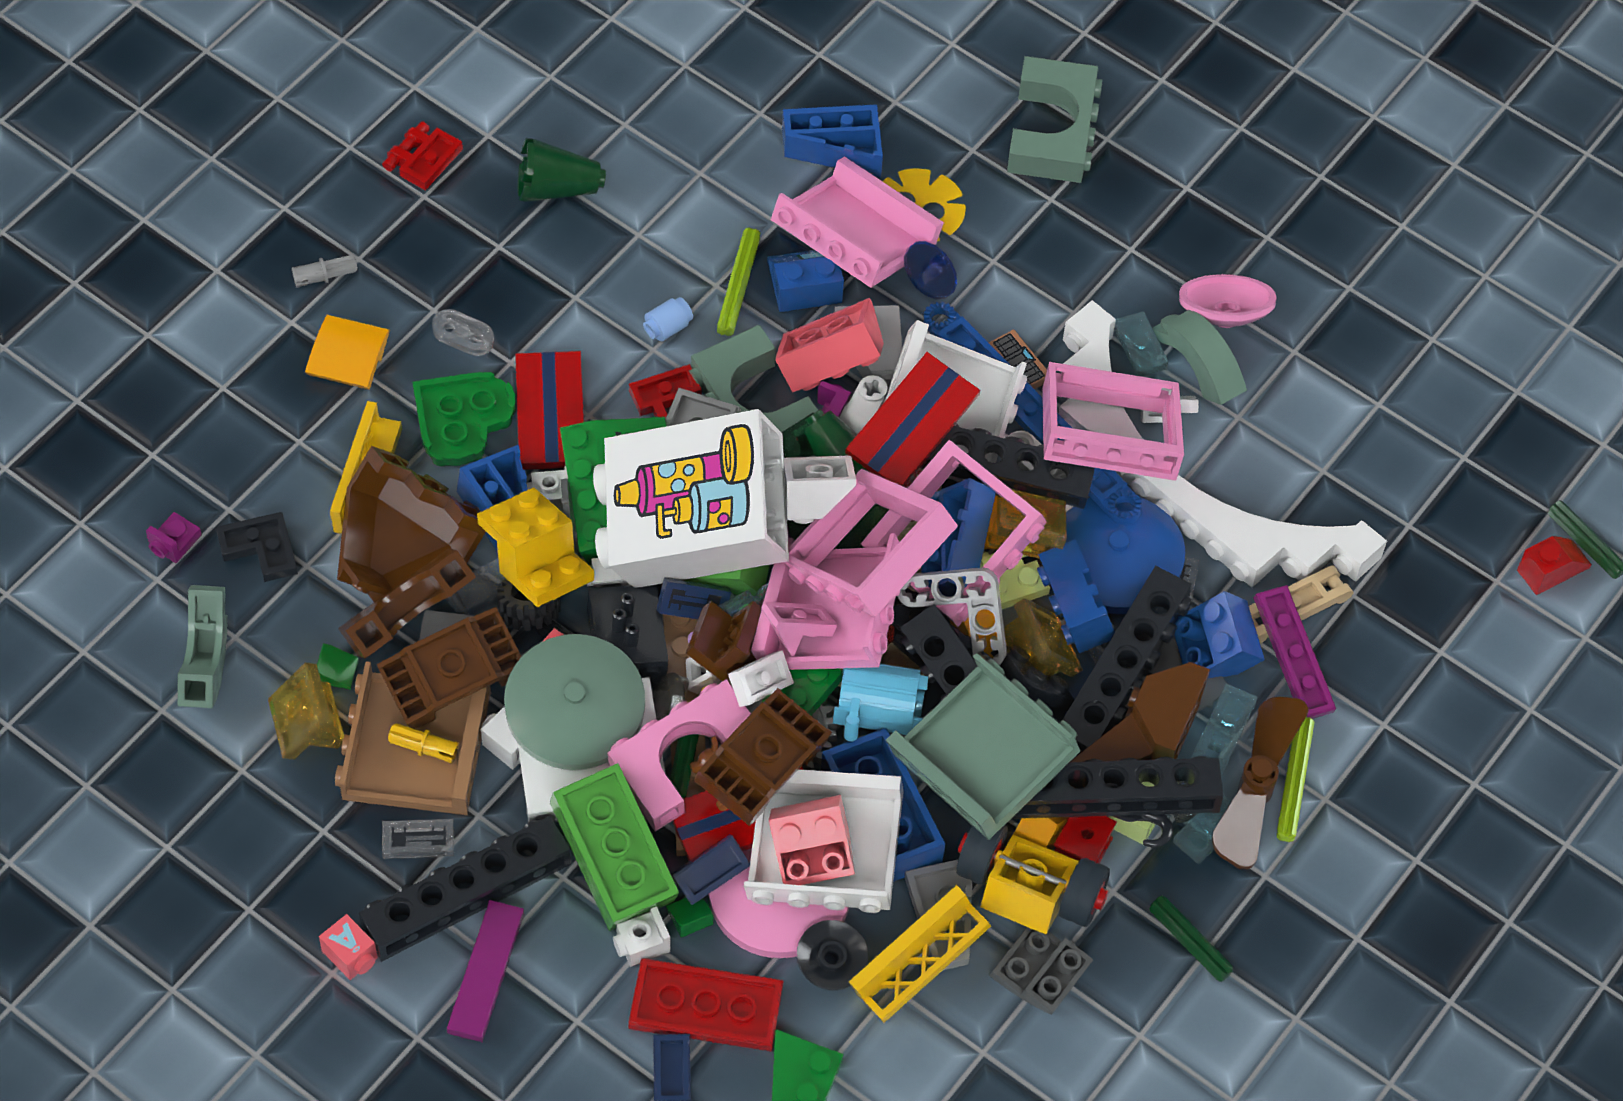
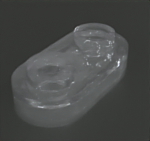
(465, 332)

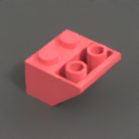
(812, 841)

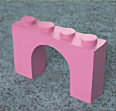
(710, 714)

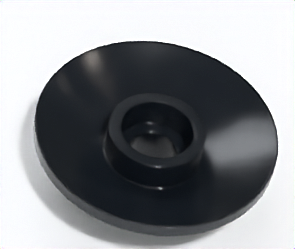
(835, 939)

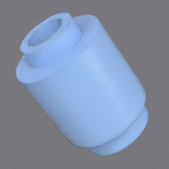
(667, 319)

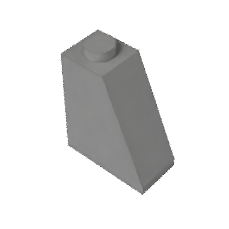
(890, 328)

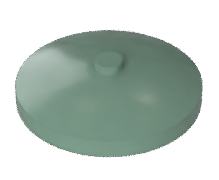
(573, 701)

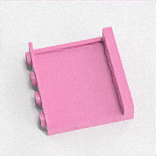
(857, 222)
(858, 636)

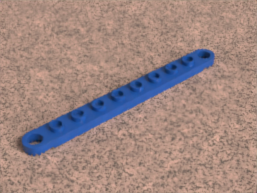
(1107, 486)

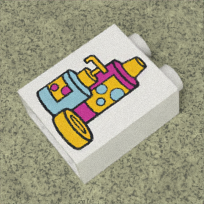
(693, 499)

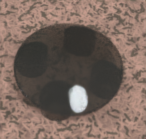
(669, 693)

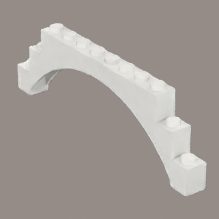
(1236, 538)

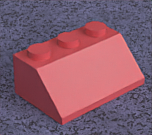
(830, 346)

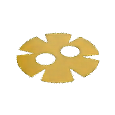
(940, 191)

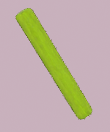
(738, 282)
(1295, 782)

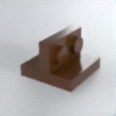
(724, 641)

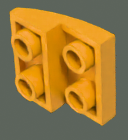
(347, 351)

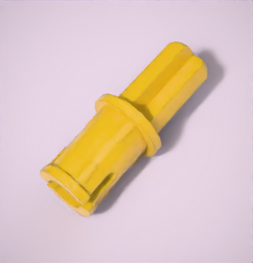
(423, 742)

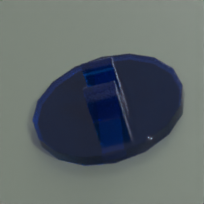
(930, 270)

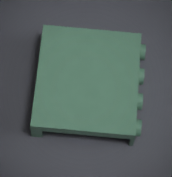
(987, 747)

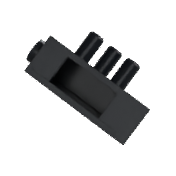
(631, 623)

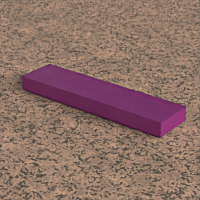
(1294, 650)
(485, 971)

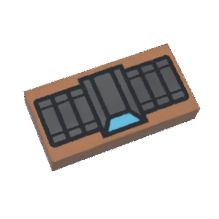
(1015, 351)

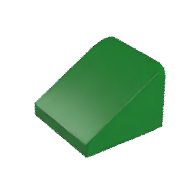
(337, 666)
(690, 917)

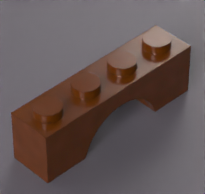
(389, 613)

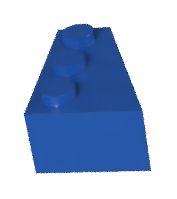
(834, 132)
(492, 480)
(971, 508)
(1075, 597)

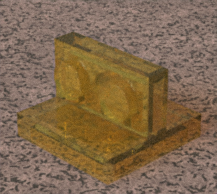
(1009, 518)
(1041, 636)
(305, 713)

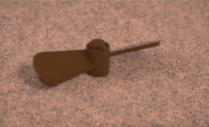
(1240, 827)

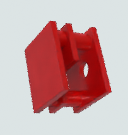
(1085, 837)

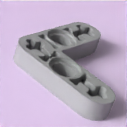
(975, 602)

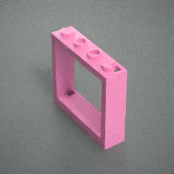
(1109, 450)
(927, 484)
(887, 579)

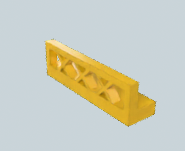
(371, 432)
(910, 945)

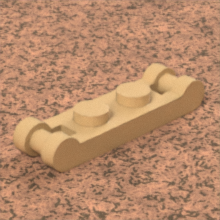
(1311, 596)

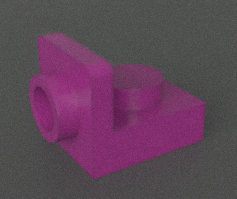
(833, 397)
(173, 537)

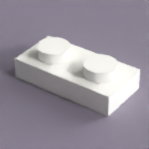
(760, 678)

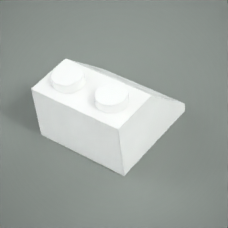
(816, 485)

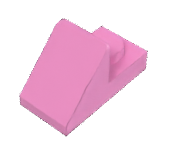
(795, 620)

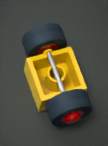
(1031, 880)

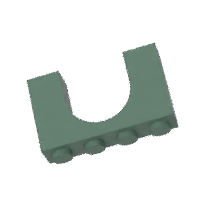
(1061, 153)
(736, 360)

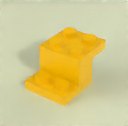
(535, 547)

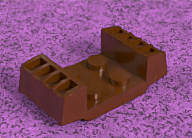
(449, 666)
(762, 756)

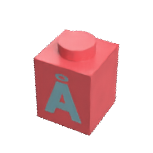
(348, 947)

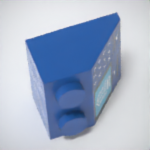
(805, 280)

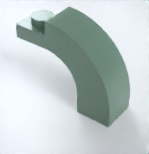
(1206, 353)
(206, 647)

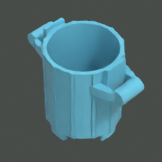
(880, 699)

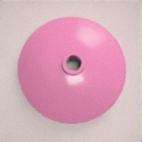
(1228, 299)

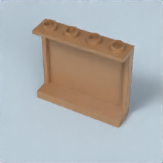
(396, 775)

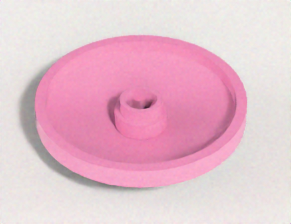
(764, 929)

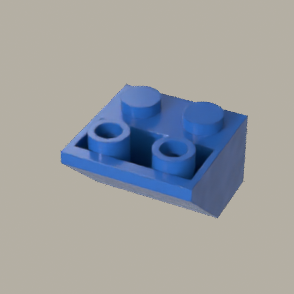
(1219, 636)

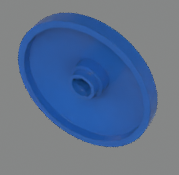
(1125, 555)

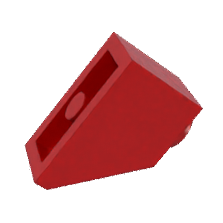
(1551, 563)

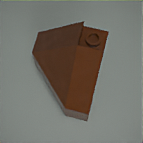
(399, 524)

